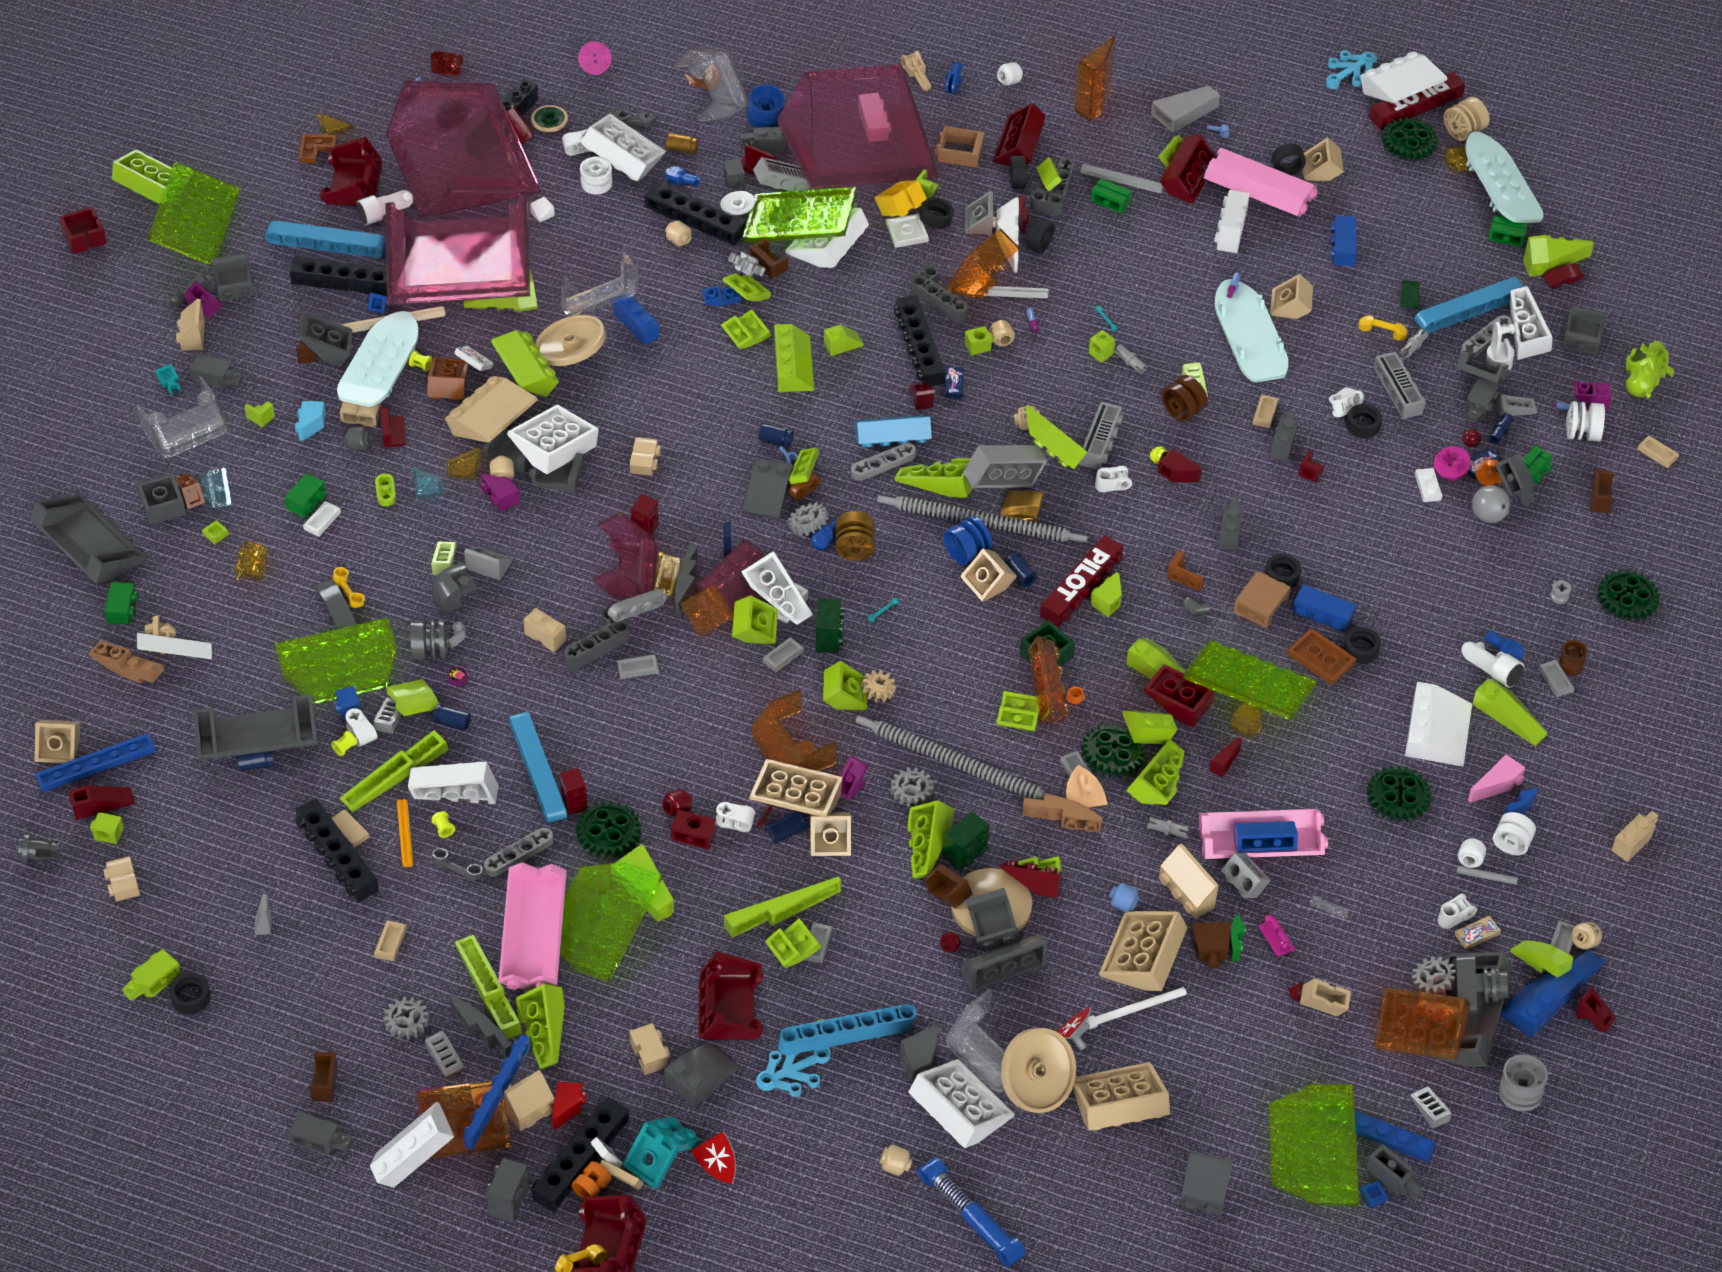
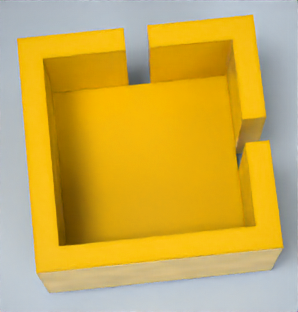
(900, 198)

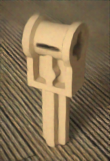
(915, 67)

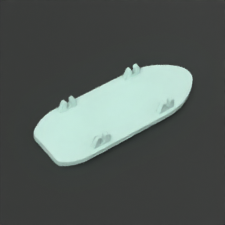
(1502, 179)
(1251, 333)
(379, 360)

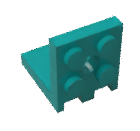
(663, 1140)

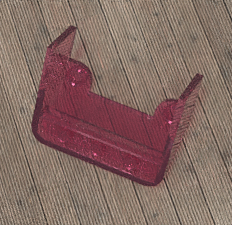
(636, 558)

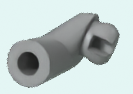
(459, 634)

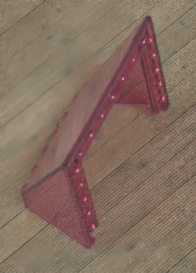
(856, 128)
(457, 147)
(457, 257)

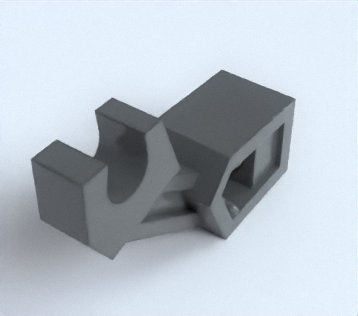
(639, 120)
(180, 296)

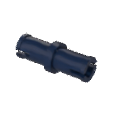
(1501, 428)

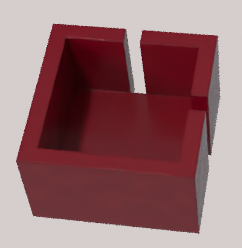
(82, 230)

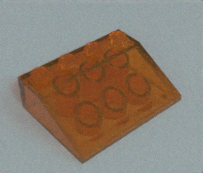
(1094, 80)
(1047, 681)
(1422, 1023)
(458, 1107)

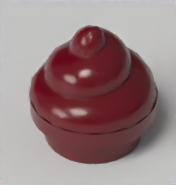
(1471, 438)
(950, 942)
(1296, 991)

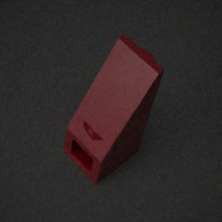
(93, 799)
(1038, 880)

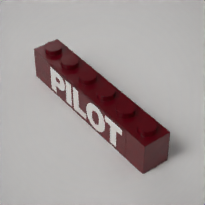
(1418, 103)
(1081, 581)

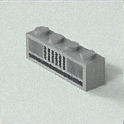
(781, 175)
(1399, 385)
(1101, 435)

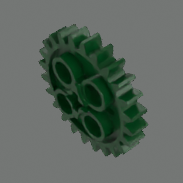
(1410, 139)
(1628, 595)
(1112, 750)
(1414, 793)
(606, 822)

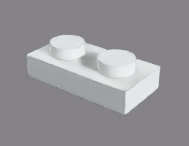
(1428, 485)

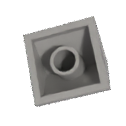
(980, 215)
(486, 562)

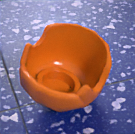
(1487, 473)

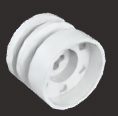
(1583, 421)

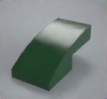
(1409, 294)

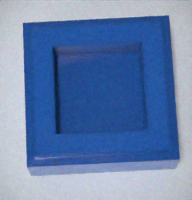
(1373, 1194)

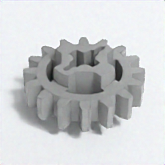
(746, 264)
(808, 519)
(912, 787)
(1434, 976)
(404, 1018)

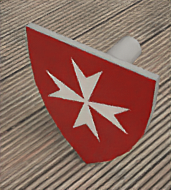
(1076, 1027)
(717, 1158)

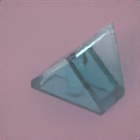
(425, 484)
(215, 488)

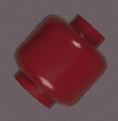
(675, 801)

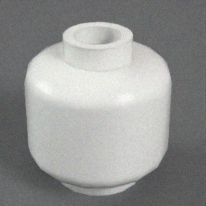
(1010, 73)
(1472, 853)

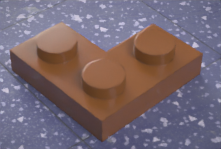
(312, 144)

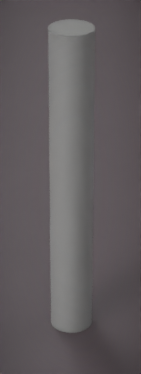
(1486, 875)

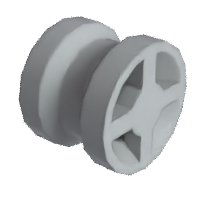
(1556, 595)

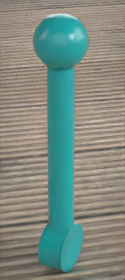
(1098, 309)
(871, 618)

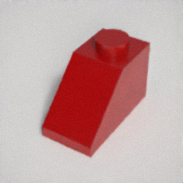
(567, 1102)

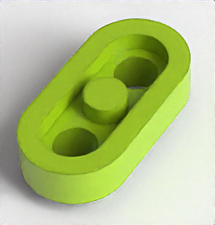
(385, 489)

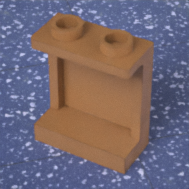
(1261, 599)

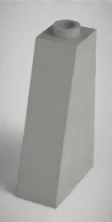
(1185, 107)

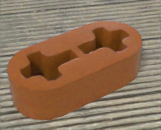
(800, 490)

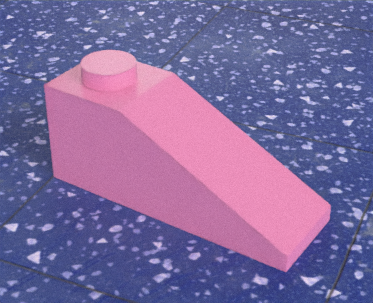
(1499, 779)

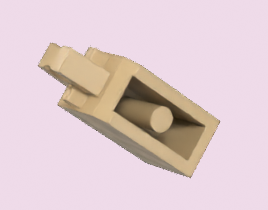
(1635, 836)

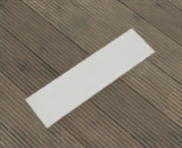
(174, 646)

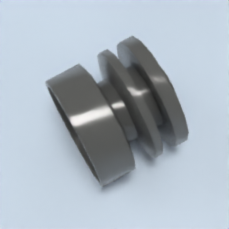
(428, 639)

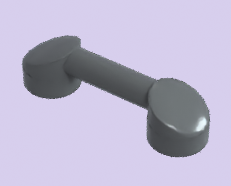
(440, 859)

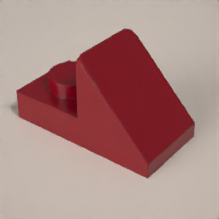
(923, 395)
(1595, 1009)

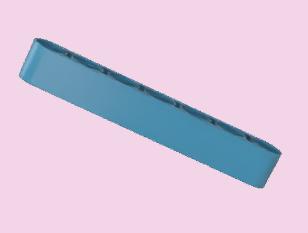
(325, 239)
(1467, 306)
(537, 767)
(847, 1029)

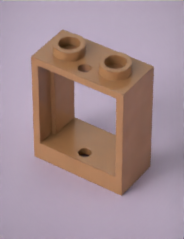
(964, 137)

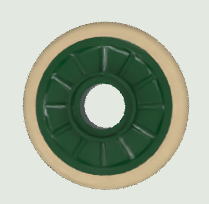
(539, 117)

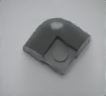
(452, 585)

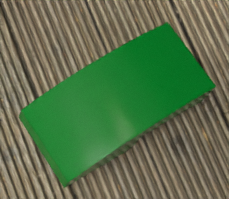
(1236, 937)

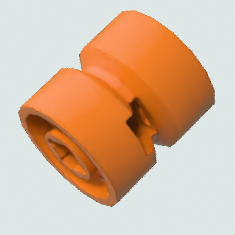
(592, 1180)

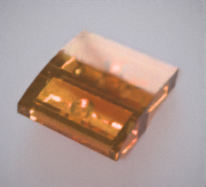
(707, 609)

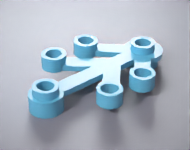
(1365, 59)
(791, 1071)

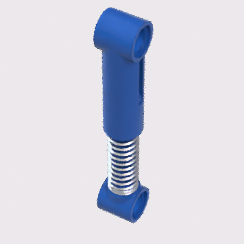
(1006, 1247)

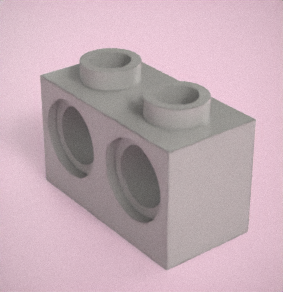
(1247, 872)

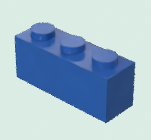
(1343, 240)
(637, 319)
(1324, 608)
(1265, 836)

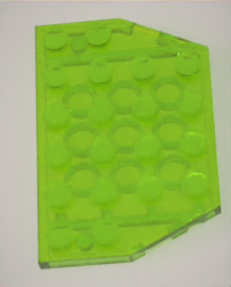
(339, 659)
(603, 914)
(1315, 1145)

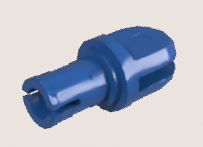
(953, 78)
(681, 176)
(825, 536)
(1505, 645)

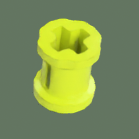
(420, 361)
(344, 743)
(443, 824)

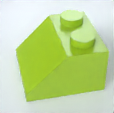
(754, 621)
(843, 688)
(1150, 726)

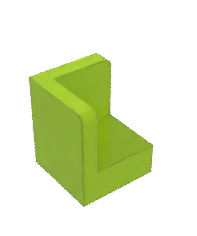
(928, 187)
(260, 414)

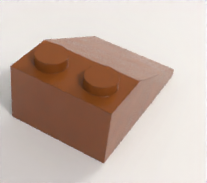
(447, 378)

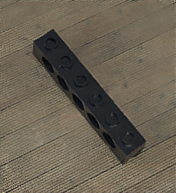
(522, 96)
(695, 214)
(339, 275)
(919, 340)
(337, 850)
(553, 1196)

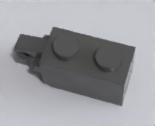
(767, 139)
(214, 371)
(1481, 399)
(1284, 437)
(1516, 478)
(1230, 526)
(317, 1134)
(1393, 1172)

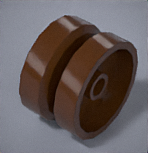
(1184, 398)

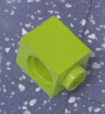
(978, 340)
(1101, 346)
(107, 828)

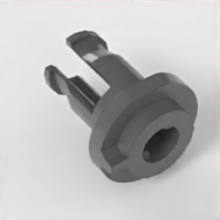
(28, 849)

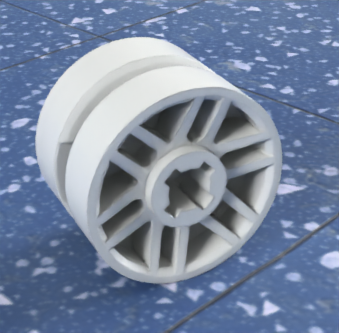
(596, 175)
(1514, 833)

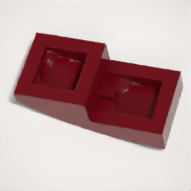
(1023, 214)
(1567, 273)

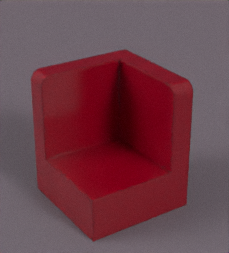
(1309, 469)

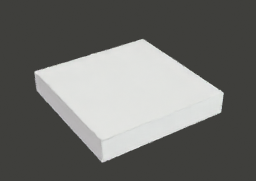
(907, 230)

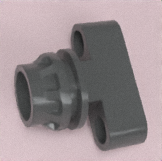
(1472, 984)

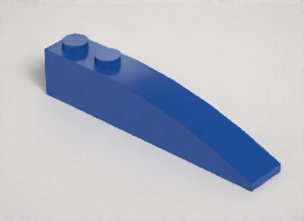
(1547, 995)

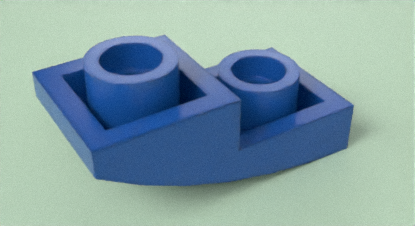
(715, 296)
(1524, 802)

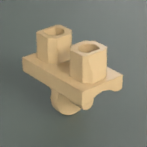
(160, 629)

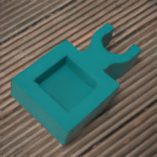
(168, 377)

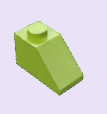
(841, 339)

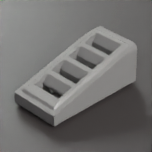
(1511, 404)
(387, 726)
(263, 918)
(438, 1042)
(1433, 1120)

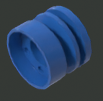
(765, 106)
(967, 540)

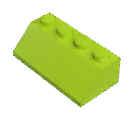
(142, 174)
(793, 359)
(526, 362)

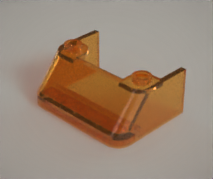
(977, 270)
(778, 744)

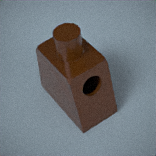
(1211, 941)

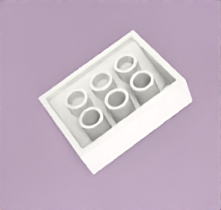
(1401, 78)
(622, 147)
(829, 250)
(554, 438)
(1438, 725)
(960, 1102)

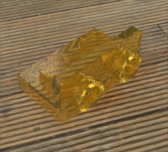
(1456, 158)
(251, 561)

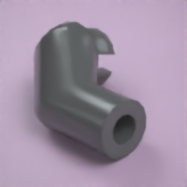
(1194, 607)

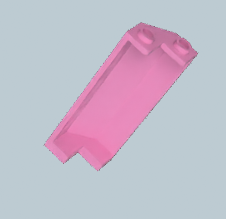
(1261, 182)
(1217, 831)
(532, 926)

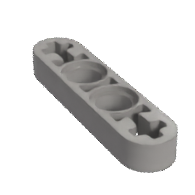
(1485, 336)
(881, 459)
(637, 605)
(516, 849)

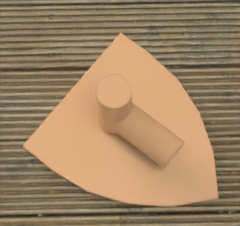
(1085, 788)

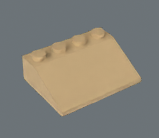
(489, 410)
(797, 788)
(1144, 949)
(1121, 1096)

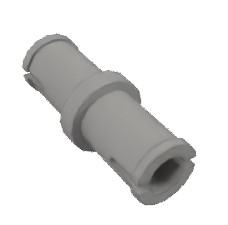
(1414, 343)
(1130, 359)
(1168, 827)

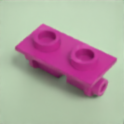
(1276, 936)

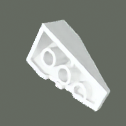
(1007, 220)
(774, 584)

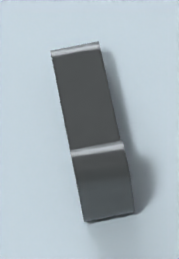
(1053, 201)
(926, 287)
(597, 643)

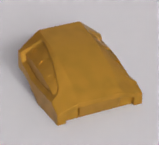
(1022, 504)

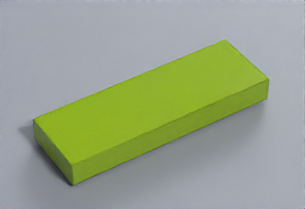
(1049, 174)
(804, 465)

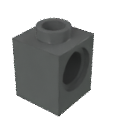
(733, 173)

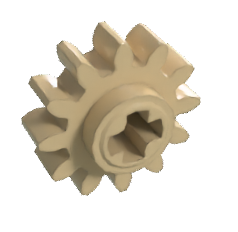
(878, 686)

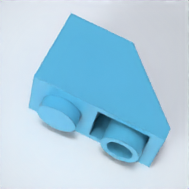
(311, 419)

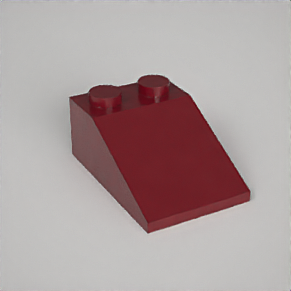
(1178, 696)

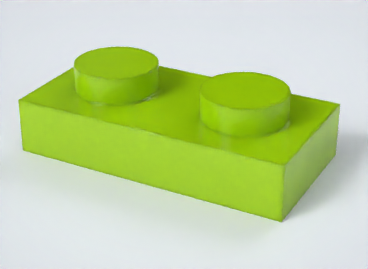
(1170, 150)

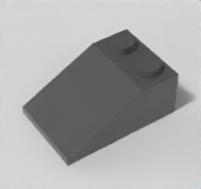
(325, 338)
(767, 488)
(699, 1073)
(1206, 1182)

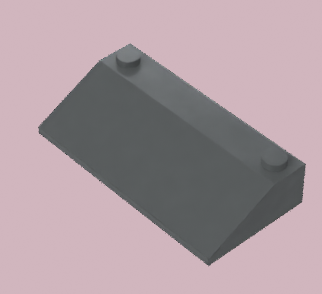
(86, 537)
(255, 731)
(1481, 1026)

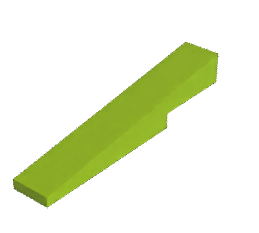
(395, 771)
(780, 908)
(488, 986)

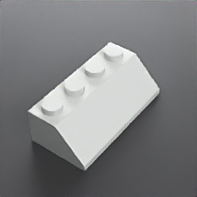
(412, 1147)

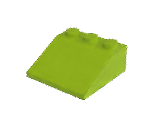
(1053, 439)

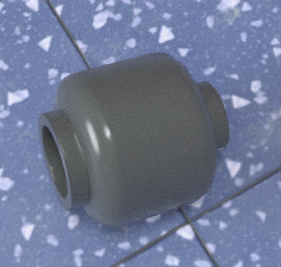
(358, 438)

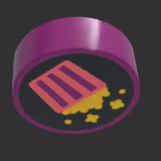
(457, 676)

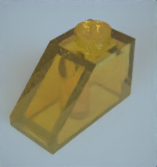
(666, 572)
(1246, 720)

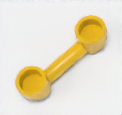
(1399, 330)
(340, 577)
(594, 1252)

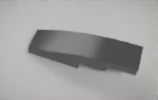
(686, 577)
(478, 1023)

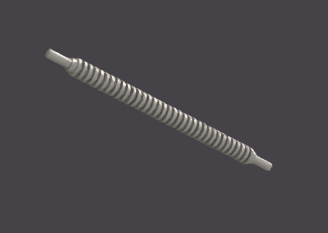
(900, 503)
(954, 759)

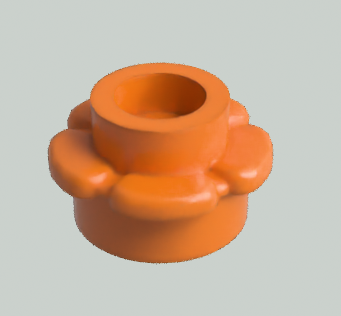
(1075, 695)

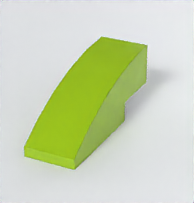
(1543, 957)

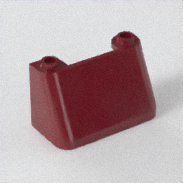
(355, 173)
(728, 999)
(617, 1227)

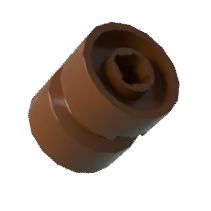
(1573, 657)

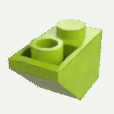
(1108, 596)

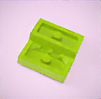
(747, 287)
(746, 330)
(413, 697)
(1018, 711)
(793, 944)

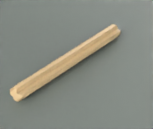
(419, 315)

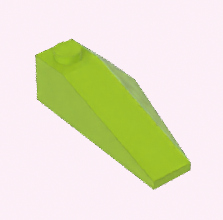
(1549, 253)
(517, 303)
(938, 478)
(1149, 657)
(1508, 710)
(1159, 778)
(927, 829)
(543, 1018)

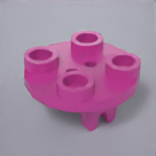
(586, 58)
(1457, 469)

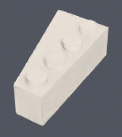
(1232, 221)
(1531, 332)
(454, 782)

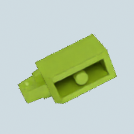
(152, 976)

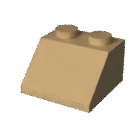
(1323, 162)
(1292, 298)
(191, 327)
(988, 575)
(56, 740)
(831, 835)
(529, 1101)

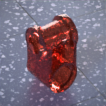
(444, 63)

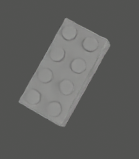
(1005, 466)

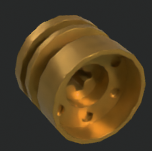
(855, 536)

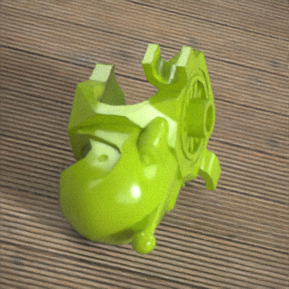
(1647, 371)

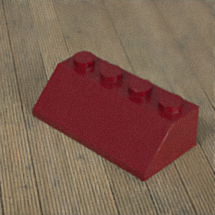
(1020, 135)
(1187, 168)

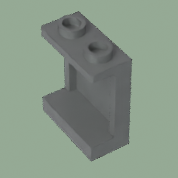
(233, 277)
(1584, 330)
(1465, 364)
(506, 447)
(563, 478)
(992, 919)

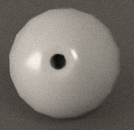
(1490, 504)

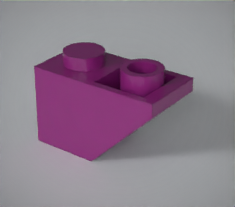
(1593, 393)
(500, 491)

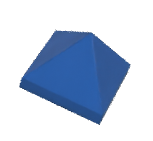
(377, 303)

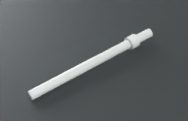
(1094, 1021)

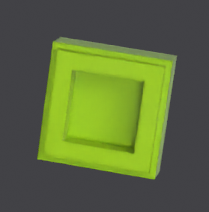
(215, 532)

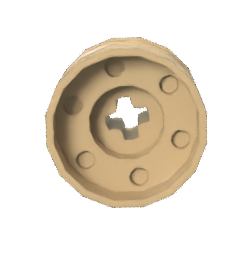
(1466, 118)

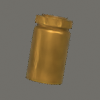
(682, 143)

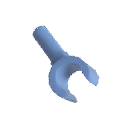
(1224, 130)
(789, 456)

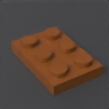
(1321, 656)

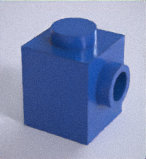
(346, 700)

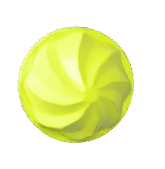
(1157, 454)

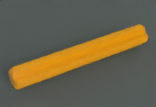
(405, 835)

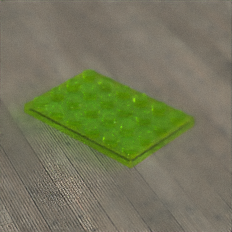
(193, 213)
(800, 214)
(1250, 680)

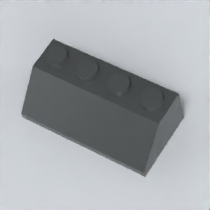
(1004, 962)

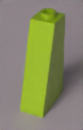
(662, 902)

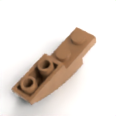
(124, 663)
(1067, 811)

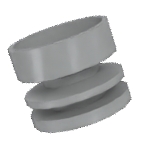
(1523, 1082)

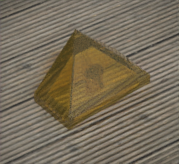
(331, 125)
(465, 465)

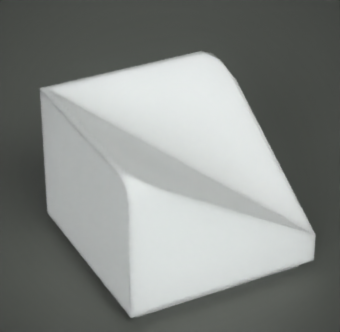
(542, 209)

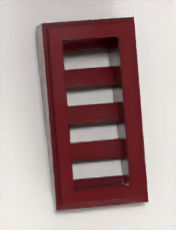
(1223, 760)

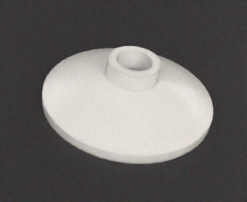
(737, 203)

